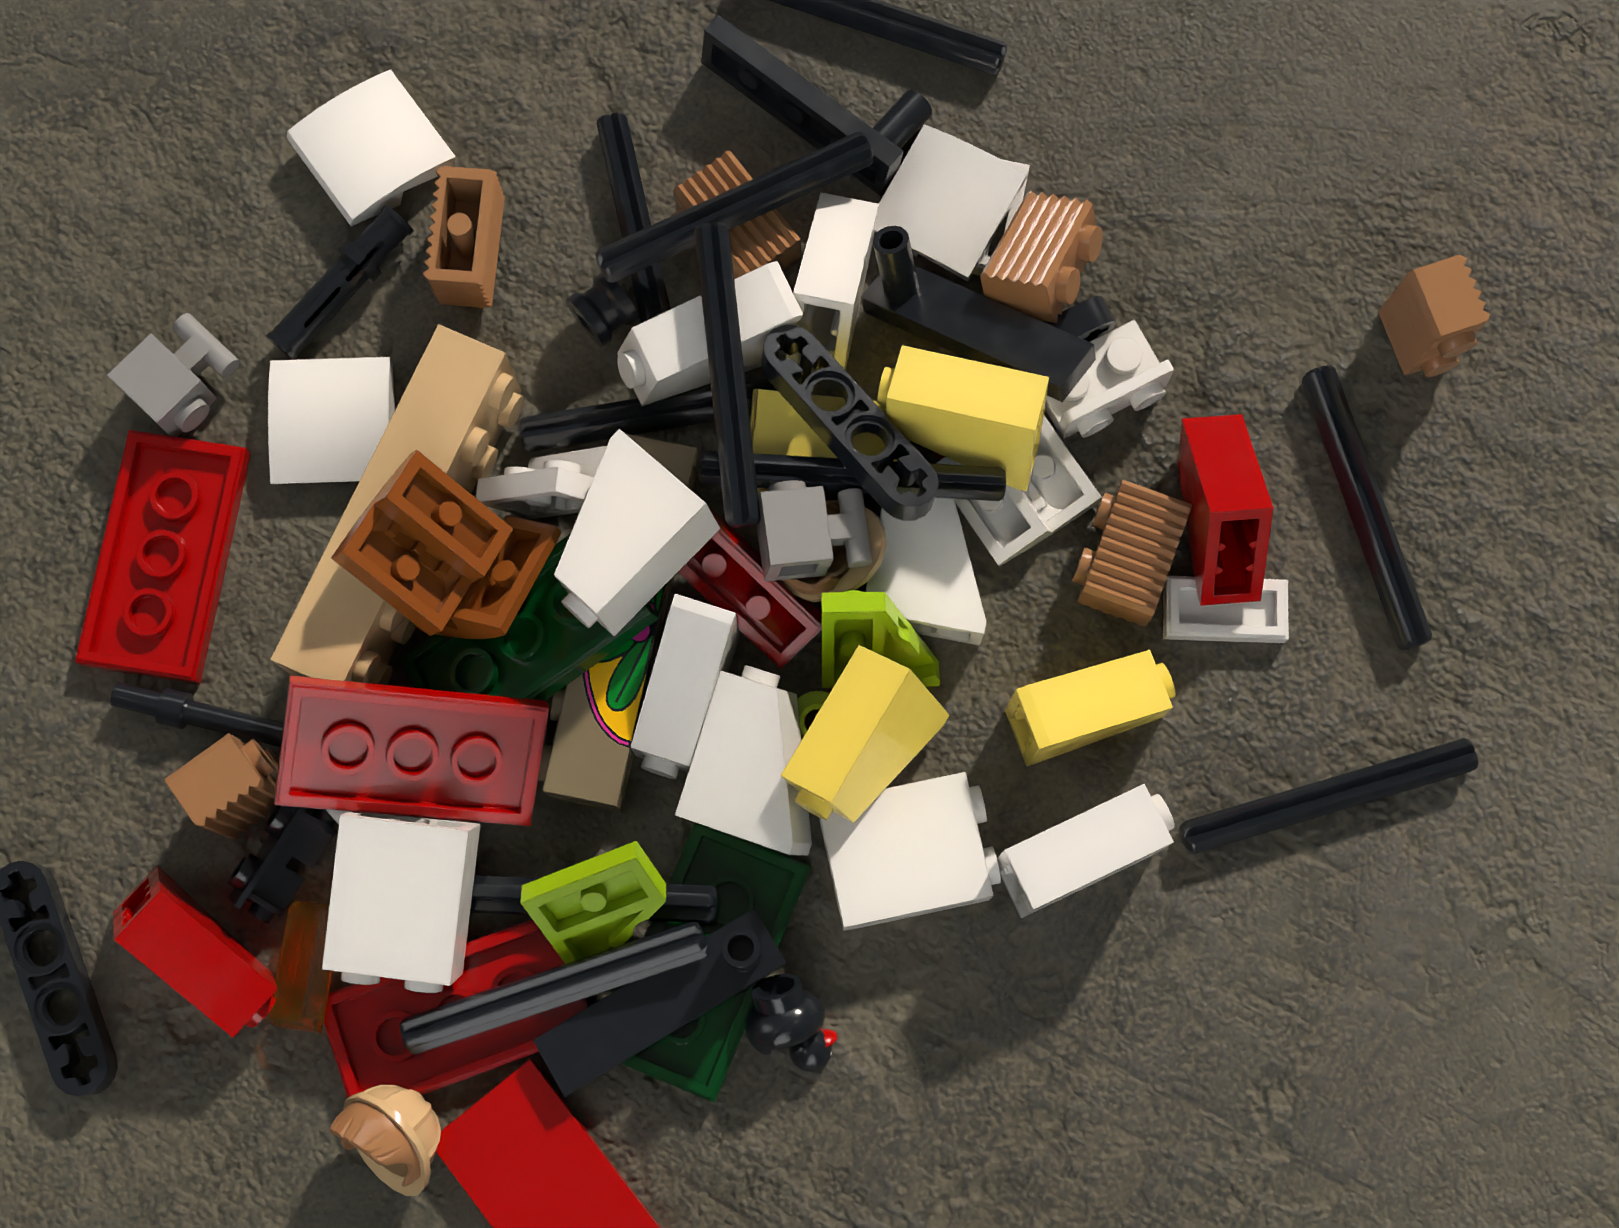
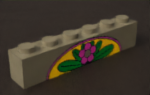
(602, 706)

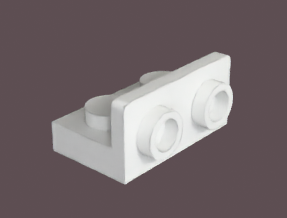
(1121, 376)
(546, 488)

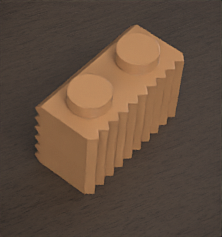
(464, 236)
(753, 242)
(1043, 255)
(1434, 316)
(1132, 552)
(227, 786)

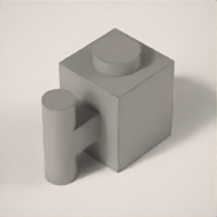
(168, 383)
(799, 534)

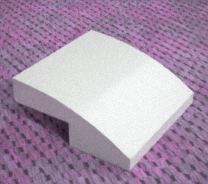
(370, 147)
(949, 199)
(327, 417)
(1055, 497)

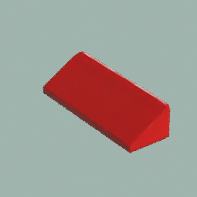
(766, 612)

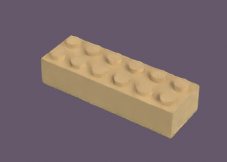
(454, 418)

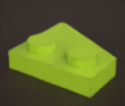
(873, 623)
(595, 901)

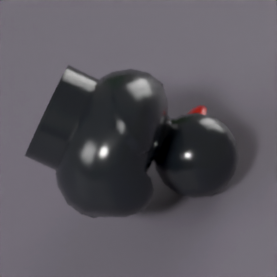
(789, 1019)

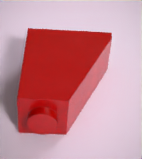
(1228, 511)
(194, 953)

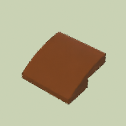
(422, 543)
(497, 597)

